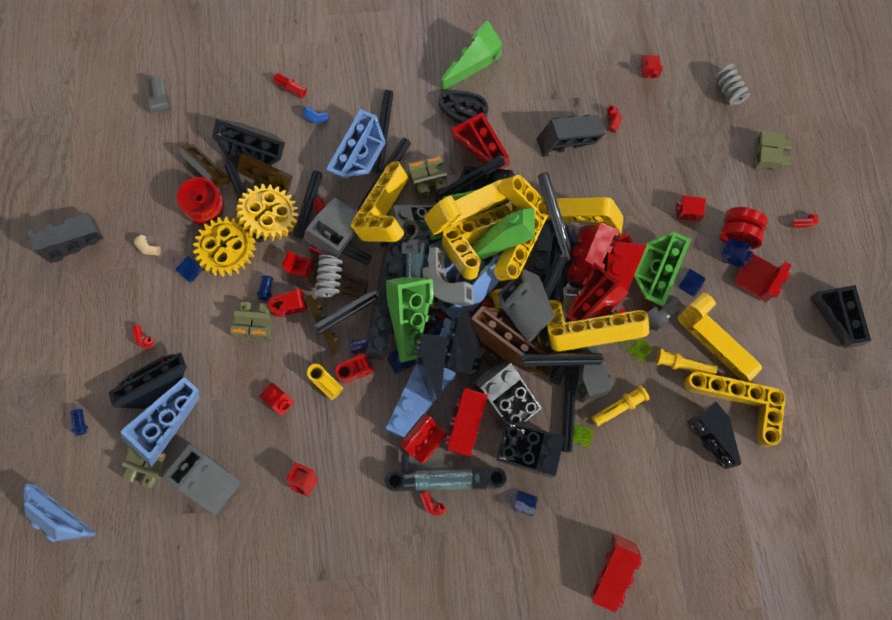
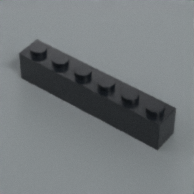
(380, 321)

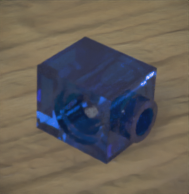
(737, 253)

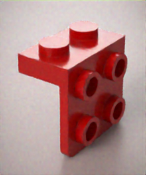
(763, 278)

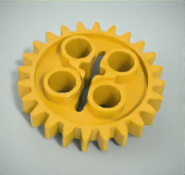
(256, 200)
(213, 235)

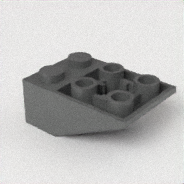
(411, 212)
(331, 228)
(526, 304)
(593, 379)
(507, 393)
(202, 479)

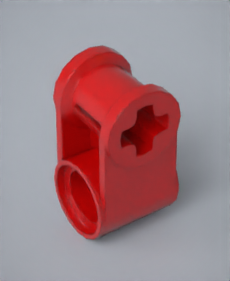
(290, 303)
(355, 367)

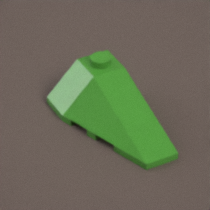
(479, 55)
(507, 233)
(408, 307)

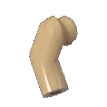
(142, 245)

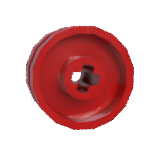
(200, 200)
(744, 225)

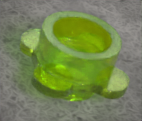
(647, 349)
(578, 436)

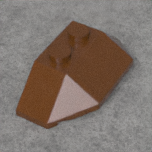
(503, 337)

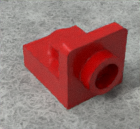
(651, 66)

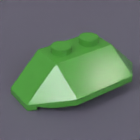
(660, 266)

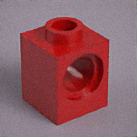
(691, 208)
(301, 479)

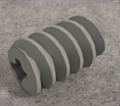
(730, 85)
(327, 276)

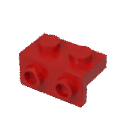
(423, 439)

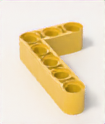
(523, 196)
(591, 209)
(450, 212)
(371, 219)
(458, 238)
(595, 330)
(716, 340)
(743, 396)

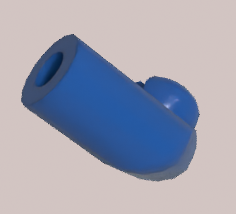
(314, 117)

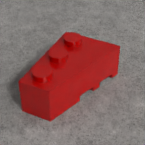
(480, 139)
(591, 247)
(623, 261)
(598, 296)
(466, 422)
(616, 574)

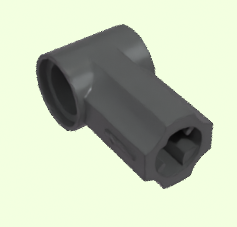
(158, 97)
(660, 315)

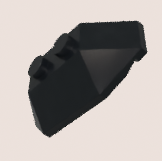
(239, 138)
(149, 382)

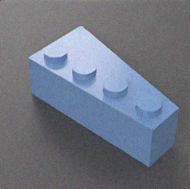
(482, 286)
(414, 403)
(159, 422)

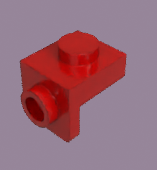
(297, 265)
(276, 399)

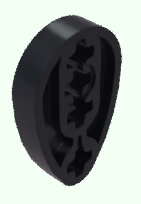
(457, 100)

